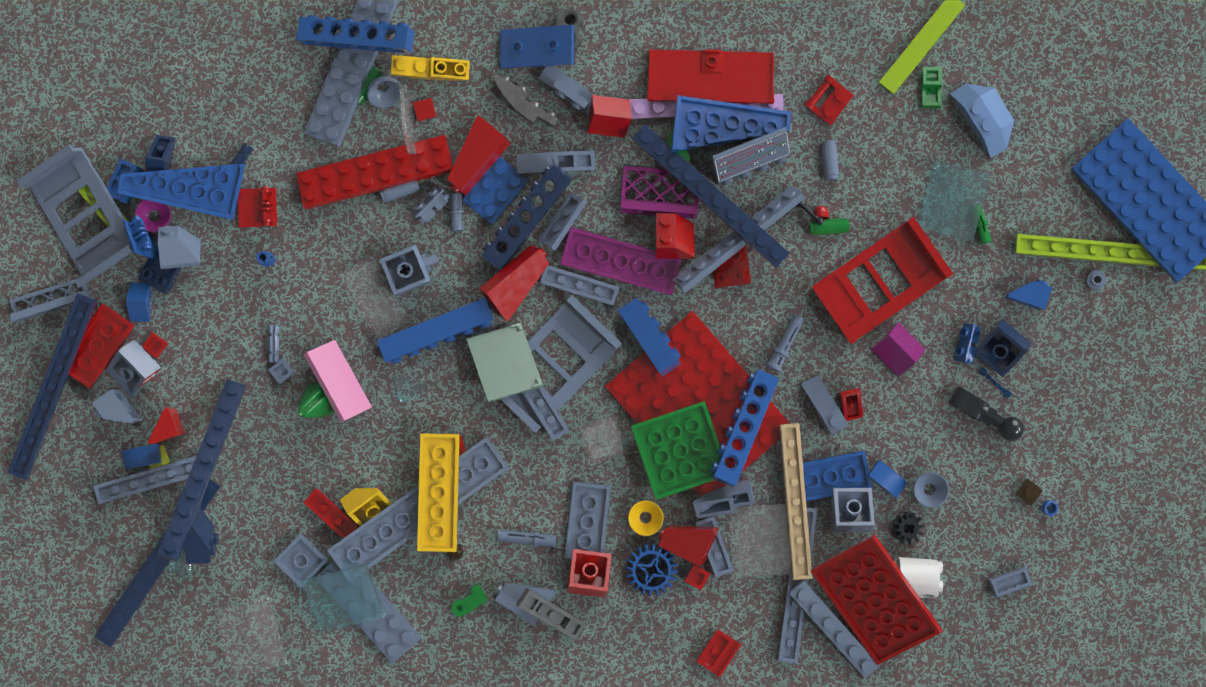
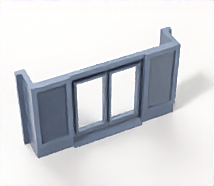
(58, 180)
(586, 338)

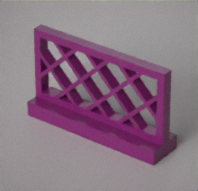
(650, 208)

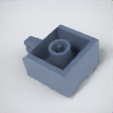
(413, 260)

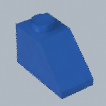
(1032, 294)

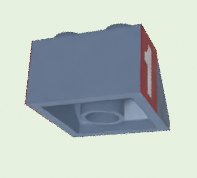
(132, 368)

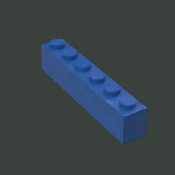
(435, 330)

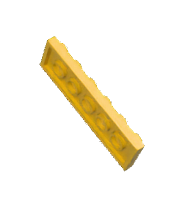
(438, 492)

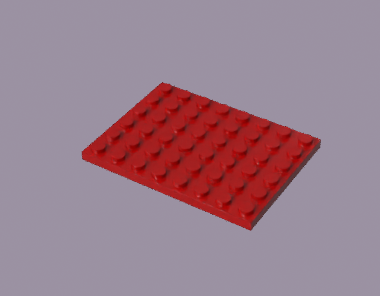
(704, 375)

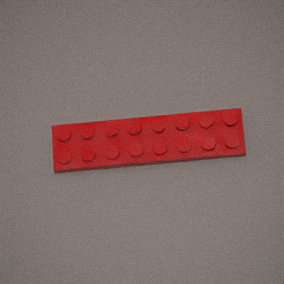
(374, 172)

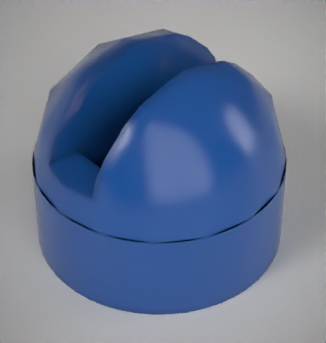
(1054, 509)

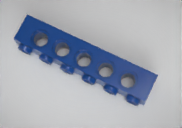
(401, 42)
(767, 384)

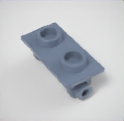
(436, 199)

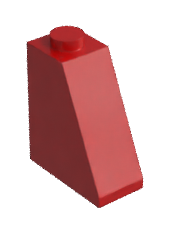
(688, 541)

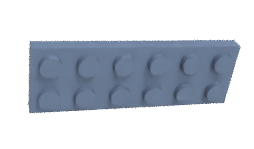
(390, 634)

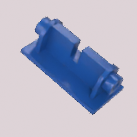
(968, 334)

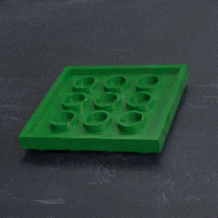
(678, 449)

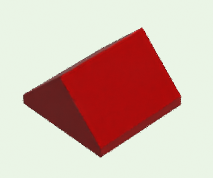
(609, 116)
(167, 427)

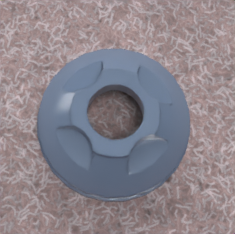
(386, 97)
(941, 489)

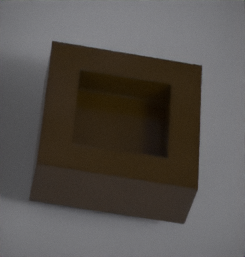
(1029, 492)

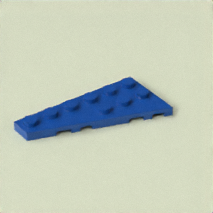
(716, 122)
(199, 189)

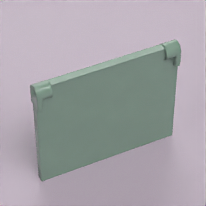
(504, 362)

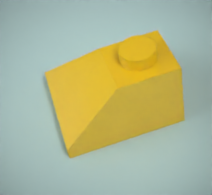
(364, 504)

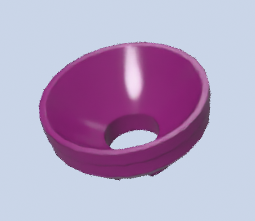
(146, 206)

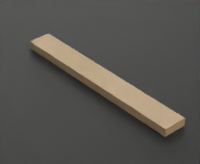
(795, 501)

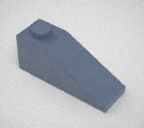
(824, 405)

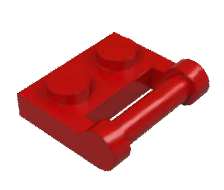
(833, 105)

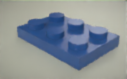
(495, 190)

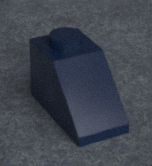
(160, 153)

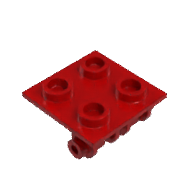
(257, 207)
(733, 271)

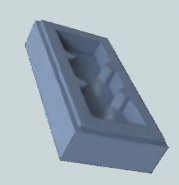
(1010, 581)

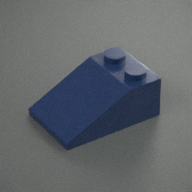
(201, 540)

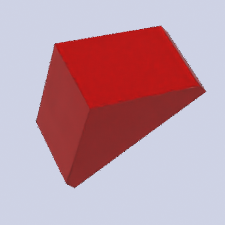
(851, 404)

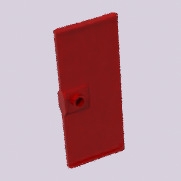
(711, 76)

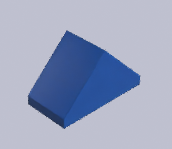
(139, 302)

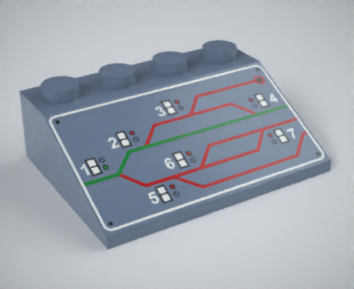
(750, 156)

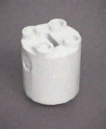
(922, 575)

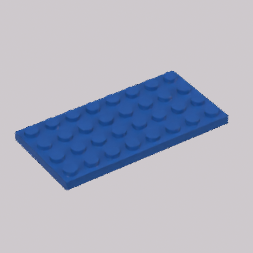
(1147, 198)

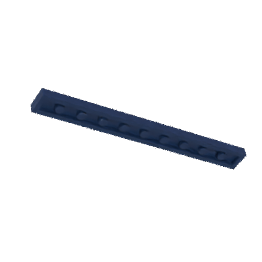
(710, 196)
(52, 386)
(201, 471)
(141, 585)

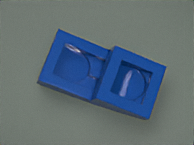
(142, 456)
(887, 478)

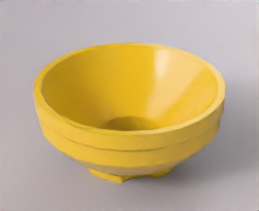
(645, 529)

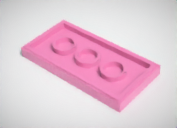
(337, 381)

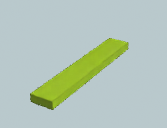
(921, 45)

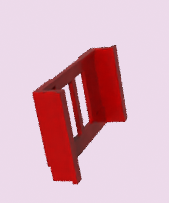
(914, 257)

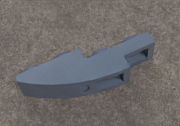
(565, 160)

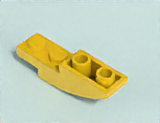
(429, 68)

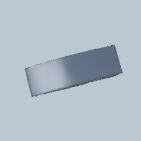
(724, 500)

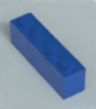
(649, 336)

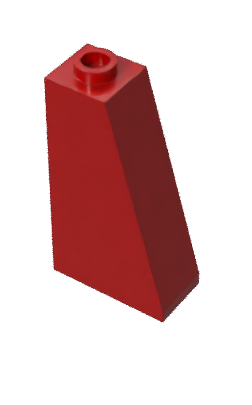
(477, 155)
(513, 282)

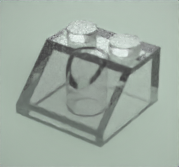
(603, 439)

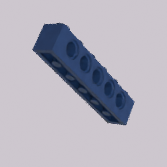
(501, 258)

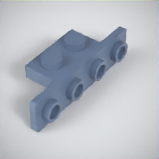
(566, 88)

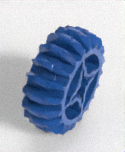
(645, 585)

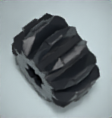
(910, 520)

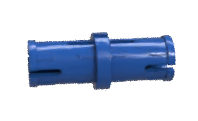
(265, 258)

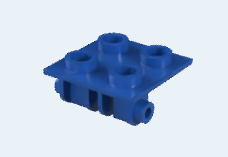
(140, 239)

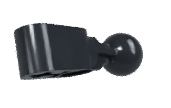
(978, 409)

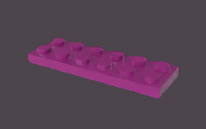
(619, 261)

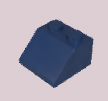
(1002, 348)

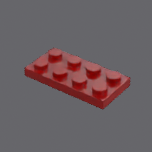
(100, 344)

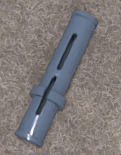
(527, 538)

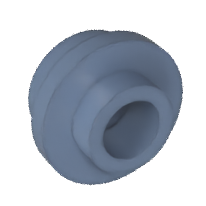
(1090, 280)

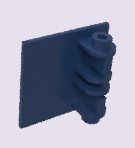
(156, 277)

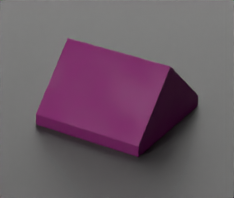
(898, 349)

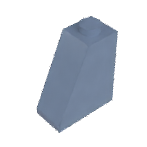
(511, 592)

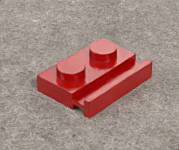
(718, 652)

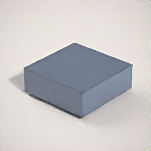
(281, 371)

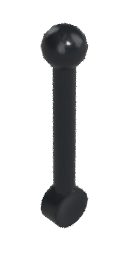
(820, 221)

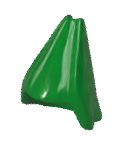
(314, 402)

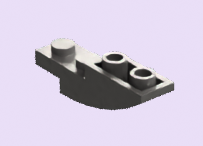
(517, 99)

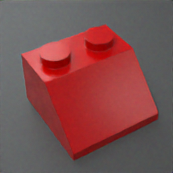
(674, 237)
(589, 573)

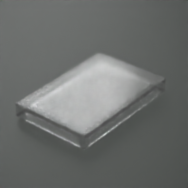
(407, 119)

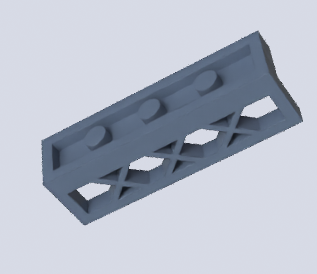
(48, 306)

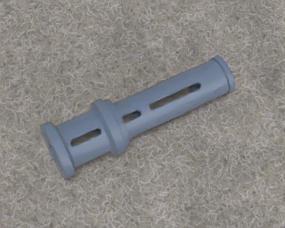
(781, 352)

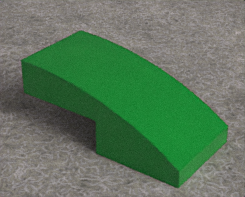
(931, 87)

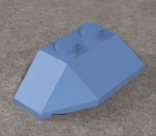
(985, 116)

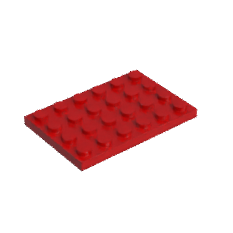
(876, 600)

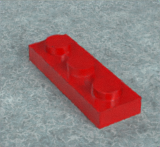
(330, 513)

